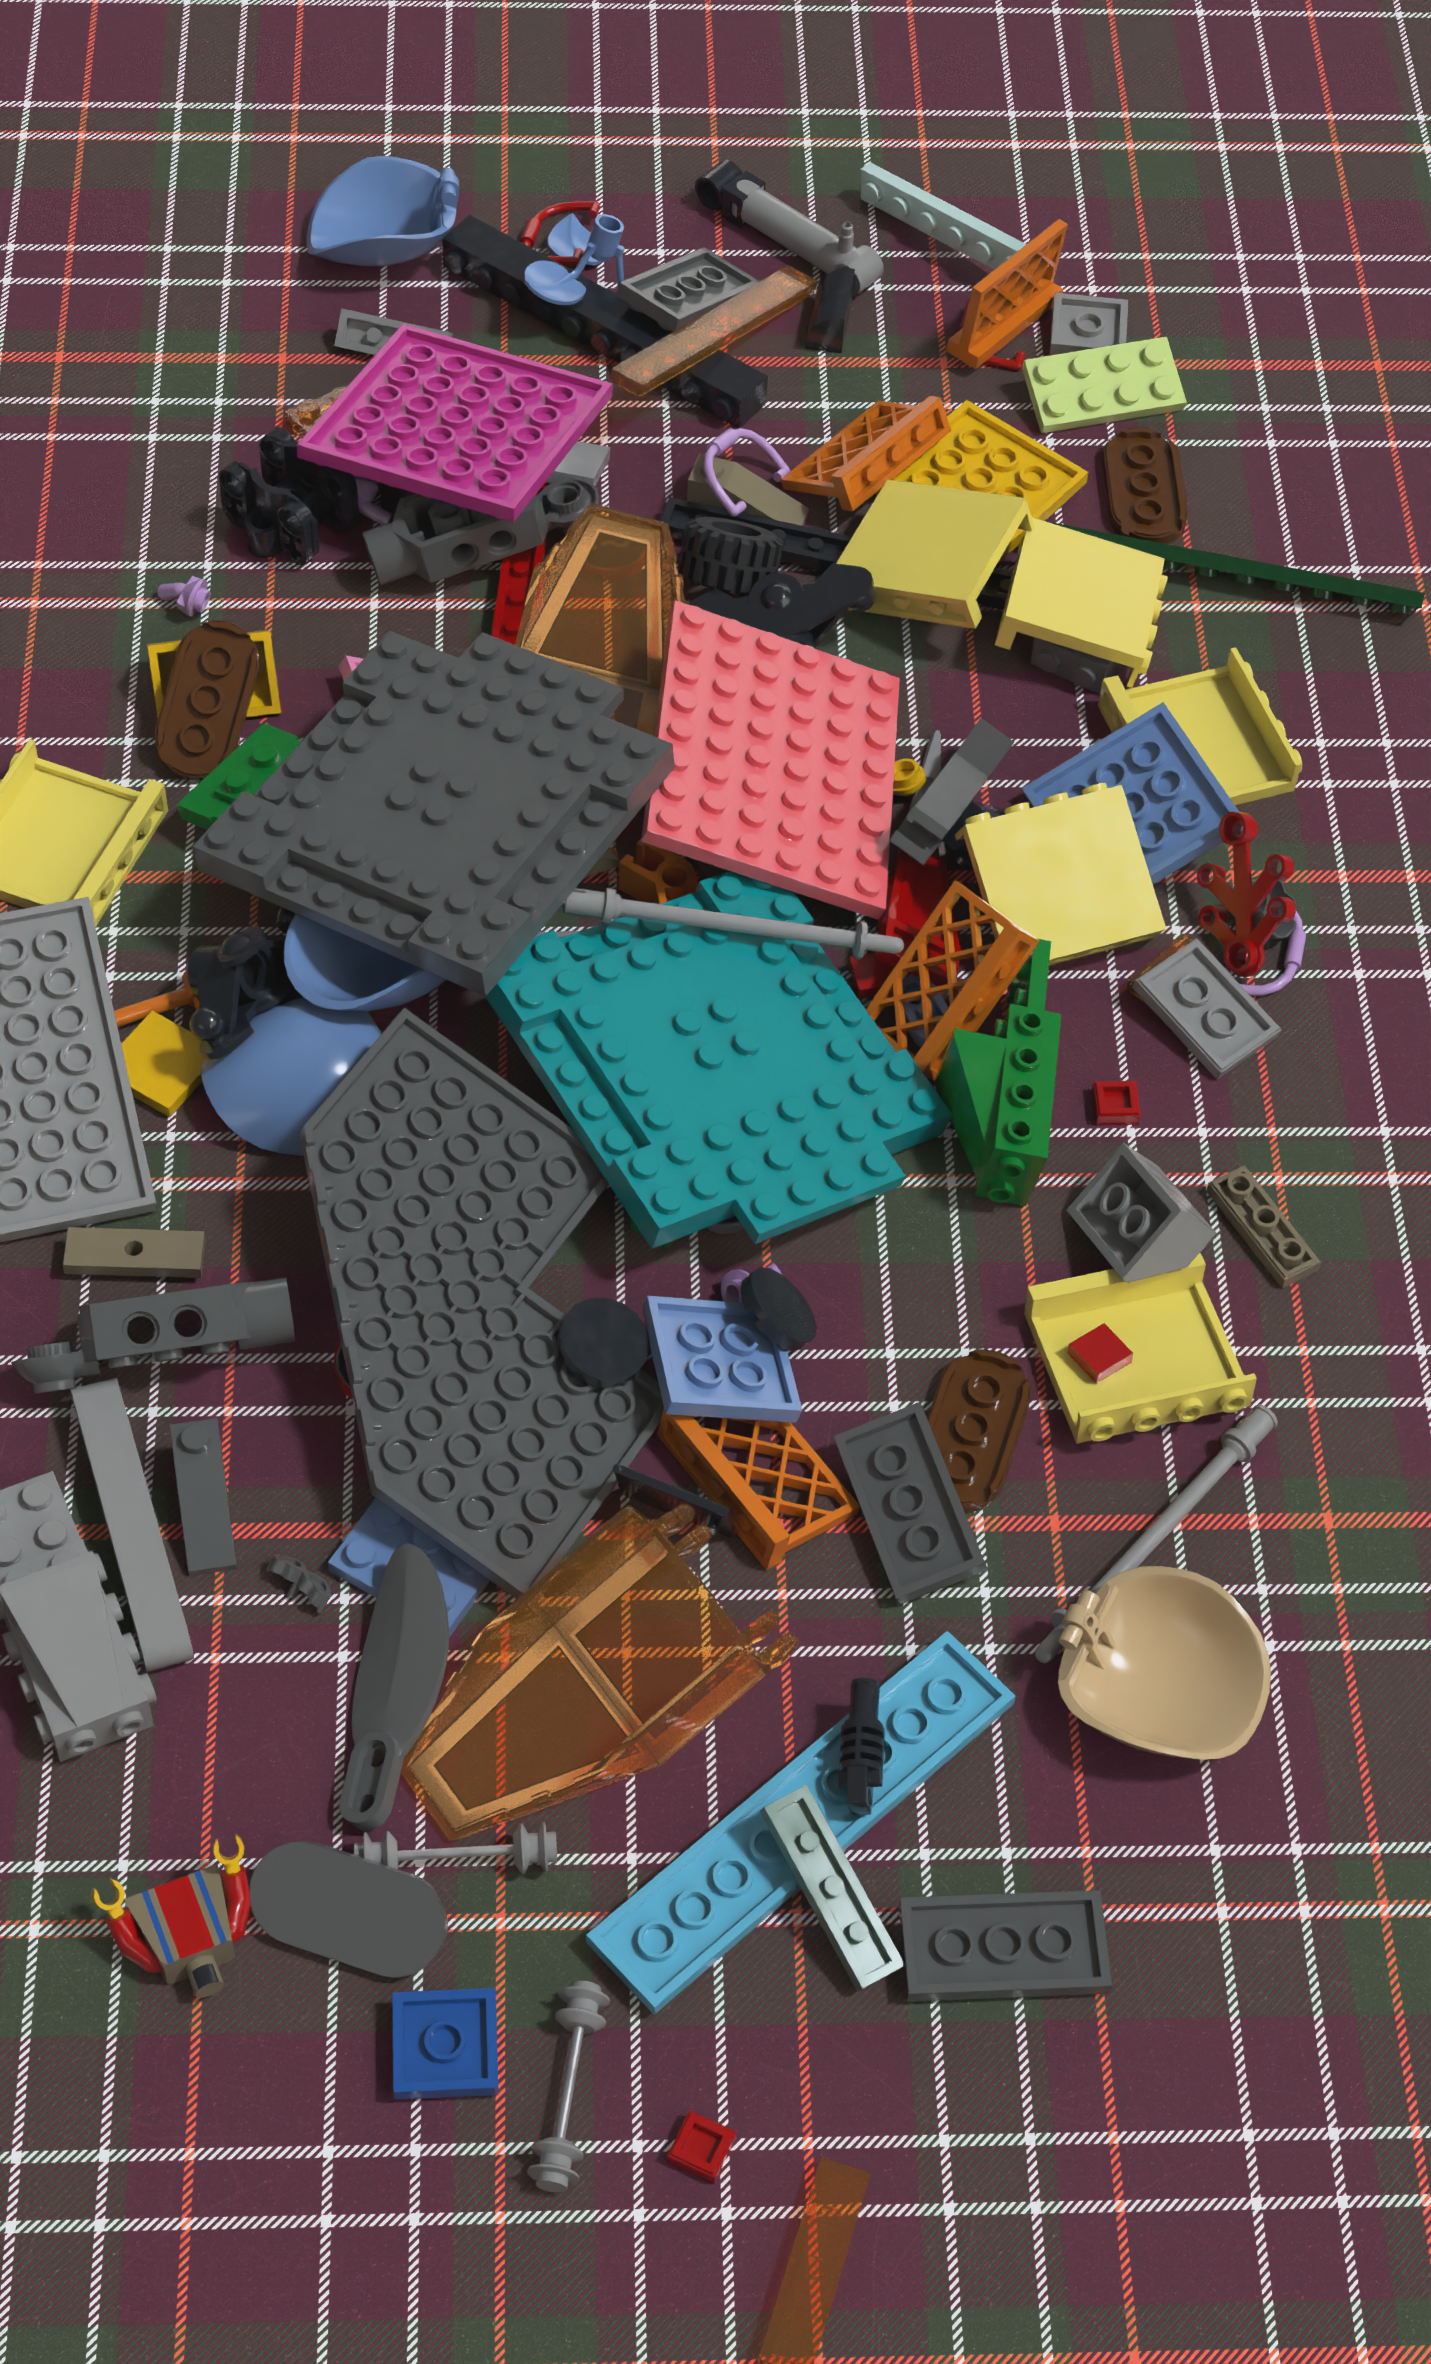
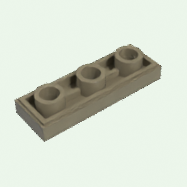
(1263, 1226)
(134, 1252)

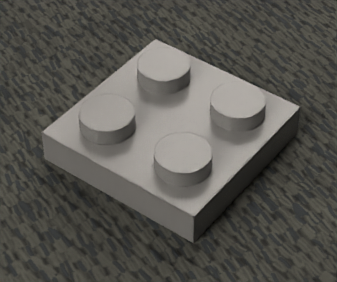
(1087, 322)

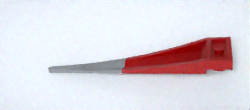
(918, 889)

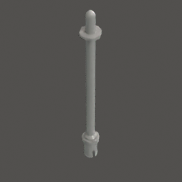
(610, 906)
(1237, 1445)

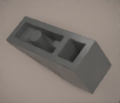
(203, 1496)

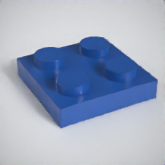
(445, 2043)

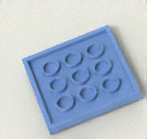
(1165, 783)

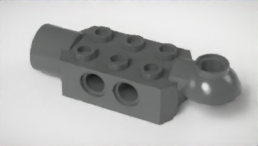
(444, 539)
(238, 1312)

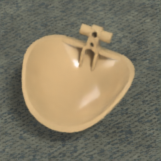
(1165, 1664)

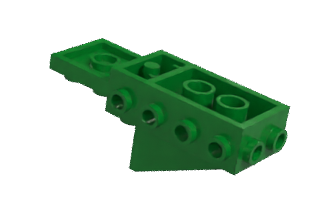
(1005, 1087)

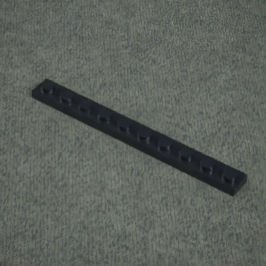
(808, 545)

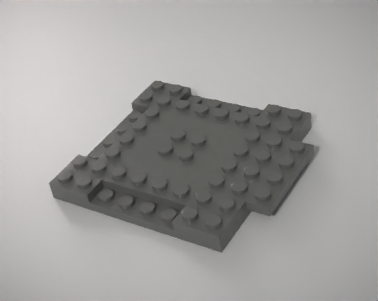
(443, 805)

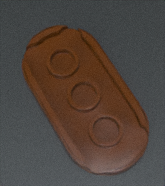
(1144, 486)
(206, 699)
(979, 1422)

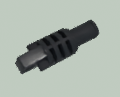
(862, 1747)

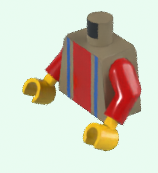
(184, 1923)

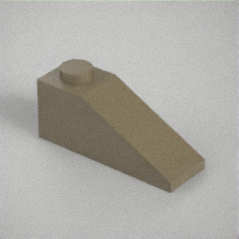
(743, 485)

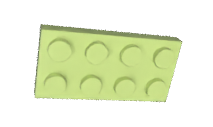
(1103, 385)

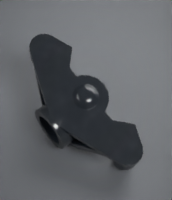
(796, 610)
(235, 984)

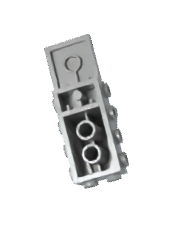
(65, 1626)

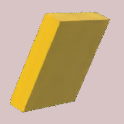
(162, 1063)

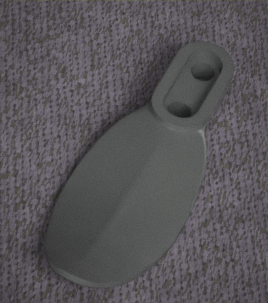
(395, 1683)

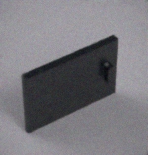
(666, 1497)

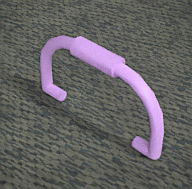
(721, 444)
(1291, 964)

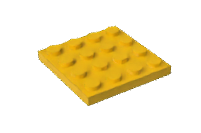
(997, 459)

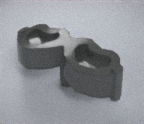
(303, 1580)

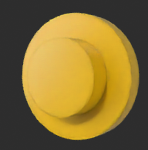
(907, 777)

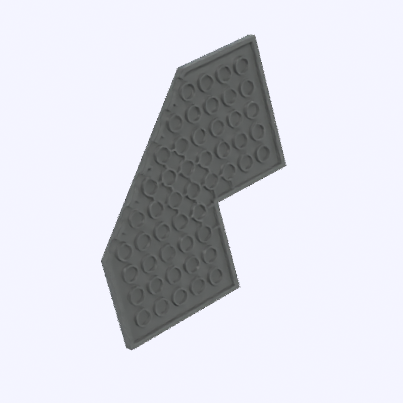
(433, 1222)

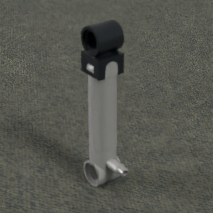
(747, 202)

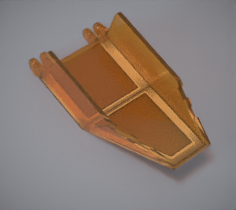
(607, 605)
(587, 1679)

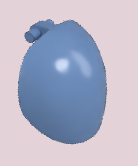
(383, 212)
(349, 974)
(286, 1071)

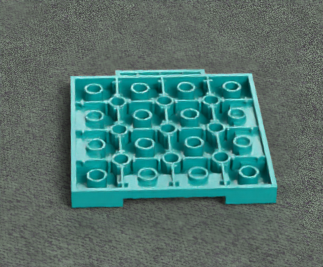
(717, 1066)

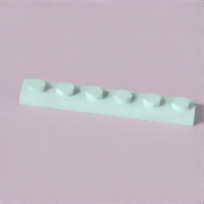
(936, 217)

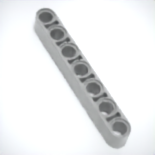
(132, 1525)

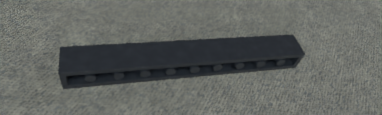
(599, 320)

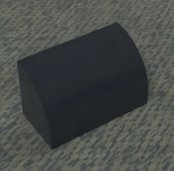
(831, 311)

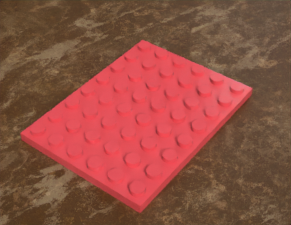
(775, 761)

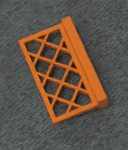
(1010, 298)
(870, 451)
(977, 994)
(750, 1512)

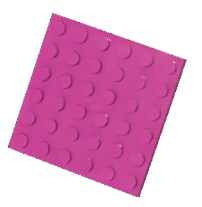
(456, 422)

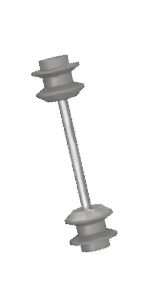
(526, 1847)
(556, 2152)

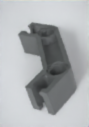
(951, 792)

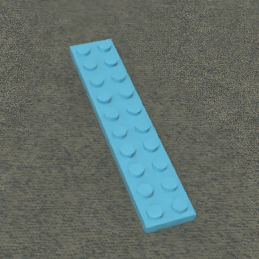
(737, 1870)

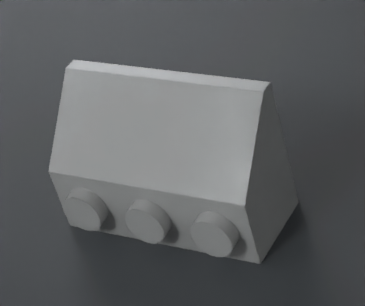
(1139, 1218)

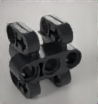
(290, 502)

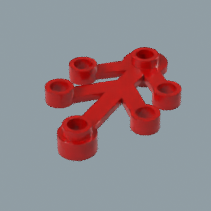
(1244, 898)

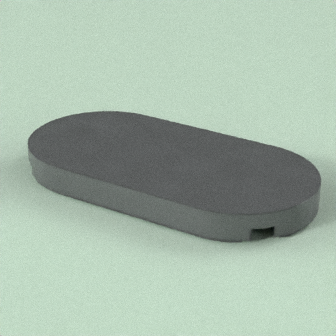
(348, 1908)

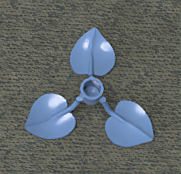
(552, 280)

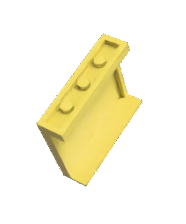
(934, 549)
(1084, 596)
(1224, 721)
(70, 832)
(1067, 872)
(1177, 1343)

